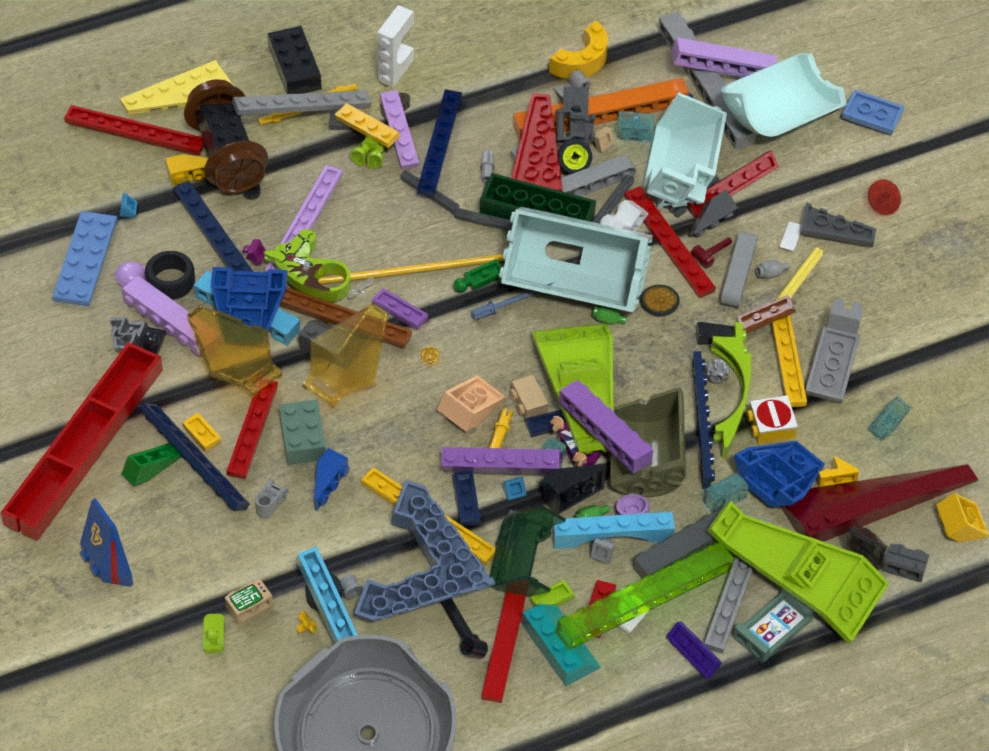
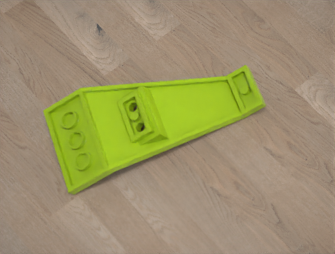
(580, 355)
(836, 586)

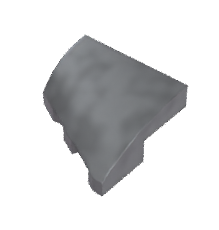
(126, 332)

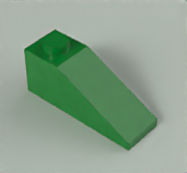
(149, 463)

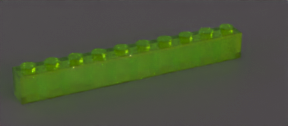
(644, 595)

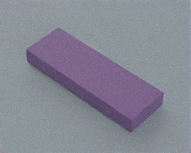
(400, 309)

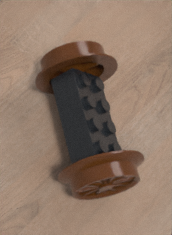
(234, 161)

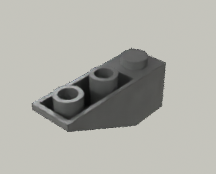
(713, 209)

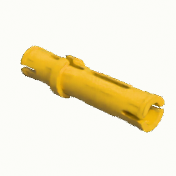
(501, 428)

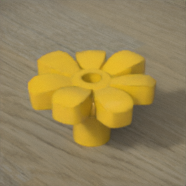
(306, 623)

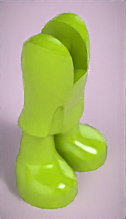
(375, 158)

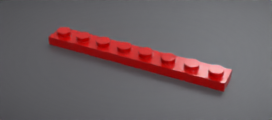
(135, 130)
(672, 244)

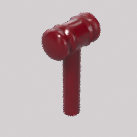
(704, 257)

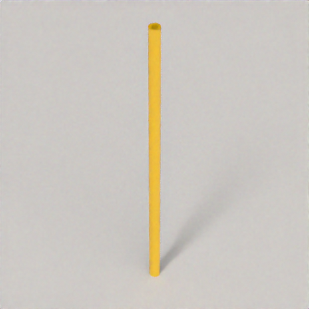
(412, 269)

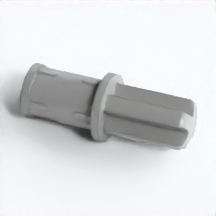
(487, 165)

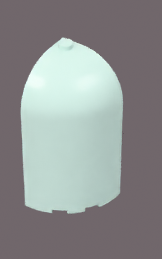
(782, 96)

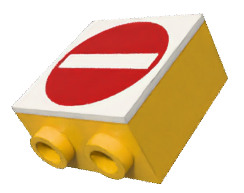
(772, 419)

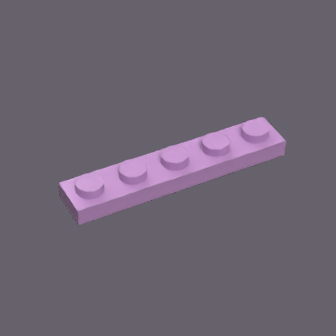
(397, 120)

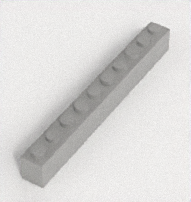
(706, 82)

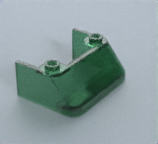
(517, 550)

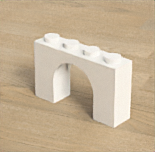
(393, 55)

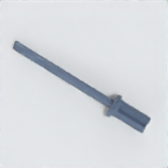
(491, 307)

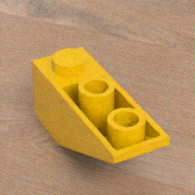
(185, 168)

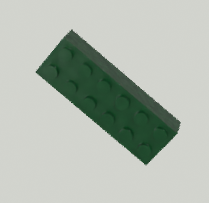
(505, 195)

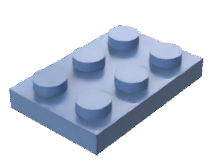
(873, 112)

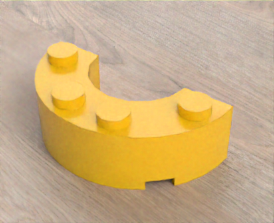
(587, 60)

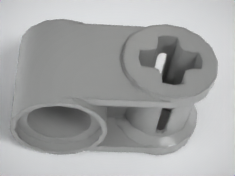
(271, 498)

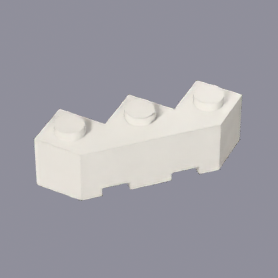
(628, 217)

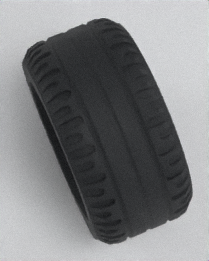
(171, 260)

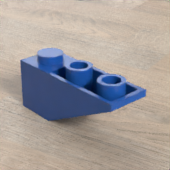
(330, 470)

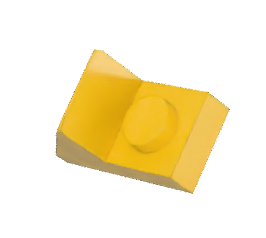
(840, 473)

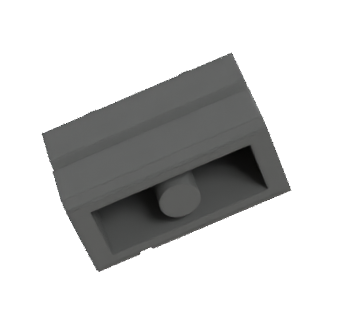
(906, 562)

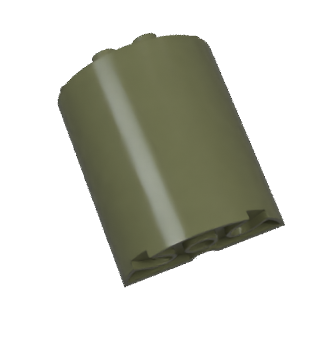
(663, 428)

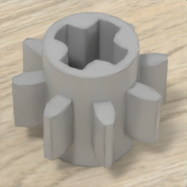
(717, 371)

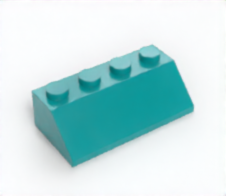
(568, 664)

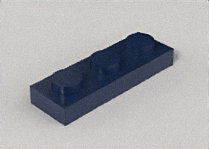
(466, 498)

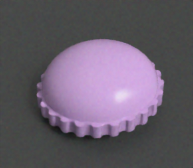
(128, 271)
(632, 505)

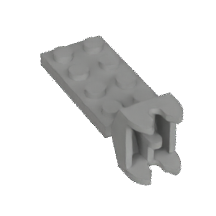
(835, 353)

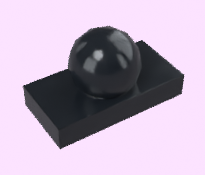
(153, 339)

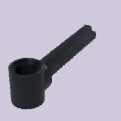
(471, 643)

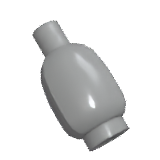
(771, 269)

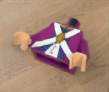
(575, 457)

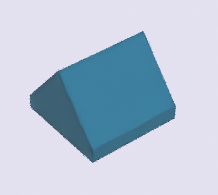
(128, 206)
(514, 488)

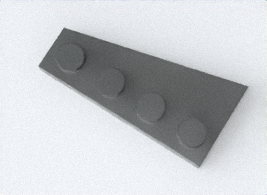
(828, 226)

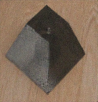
(866, 543)

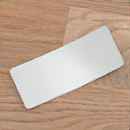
(791, 236)

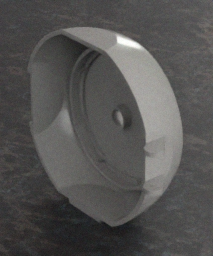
(360, 687)

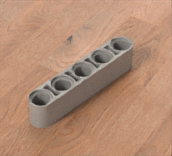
(598, 176)
(739, 269)

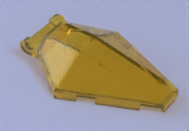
(233, 349)
(347, 354)

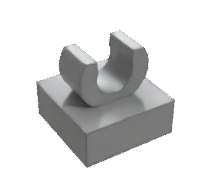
(602, 550)

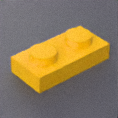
(201, 432)

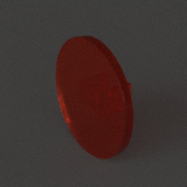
(884, 197)

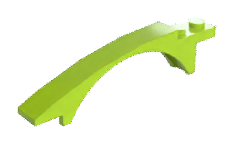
(735, 355)

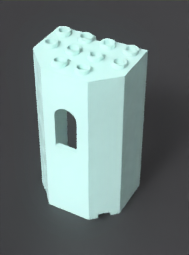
(610, 264)

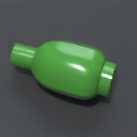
(608, 315)
(592, 511)

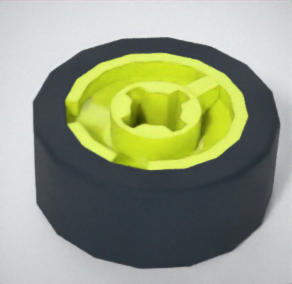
(565, 155)

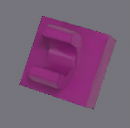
(255, 251)

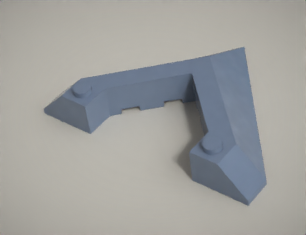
(452, 563)

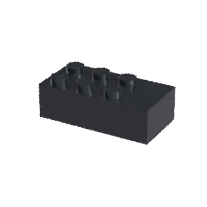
(294, 61)

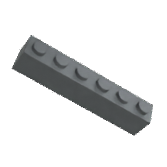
(676, 547)

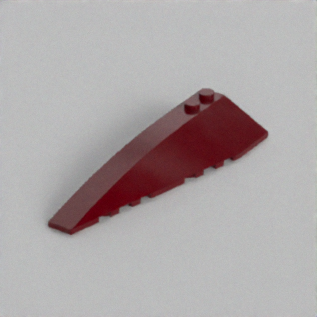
(838, 507)

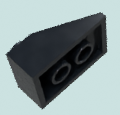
(572, 485)

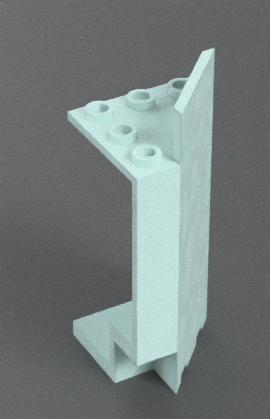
(684, 152)

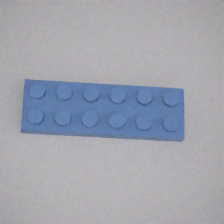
(85, 258)

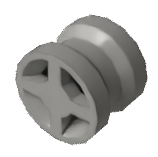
(350, 586)

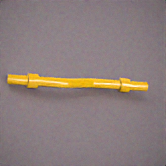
(276, 117)

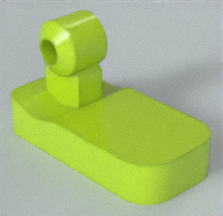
(213, 633)

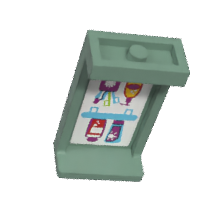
(773, 626)

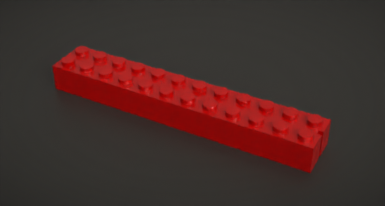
(81, 441)

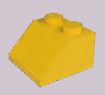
(961, 518)

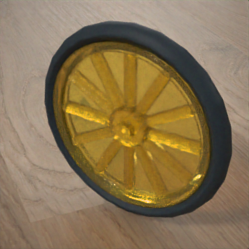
(659, 300)

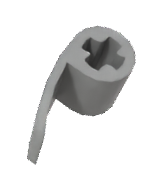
(576, 79)

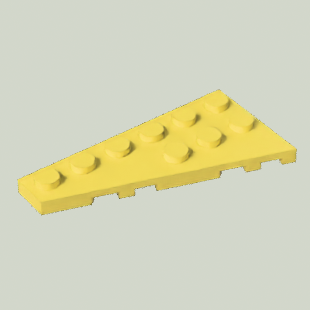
(171, 91)

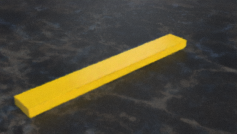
(391, 491)

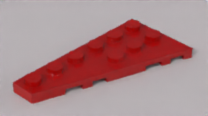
(538, 152)

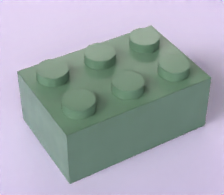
(302, 431)

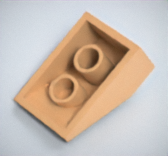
(470, 402)

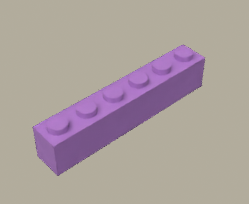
(606, 426)
(501, 460)

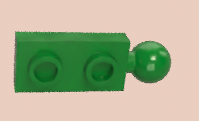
(478, 276)

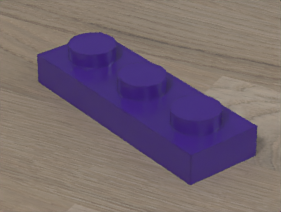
(694, 649)

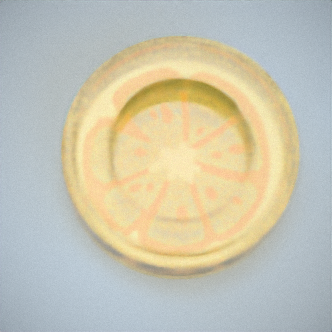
(430, 355)

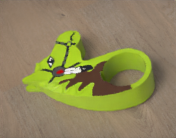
(306, 271)

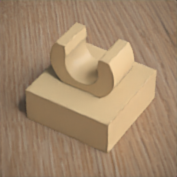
(603, 139)

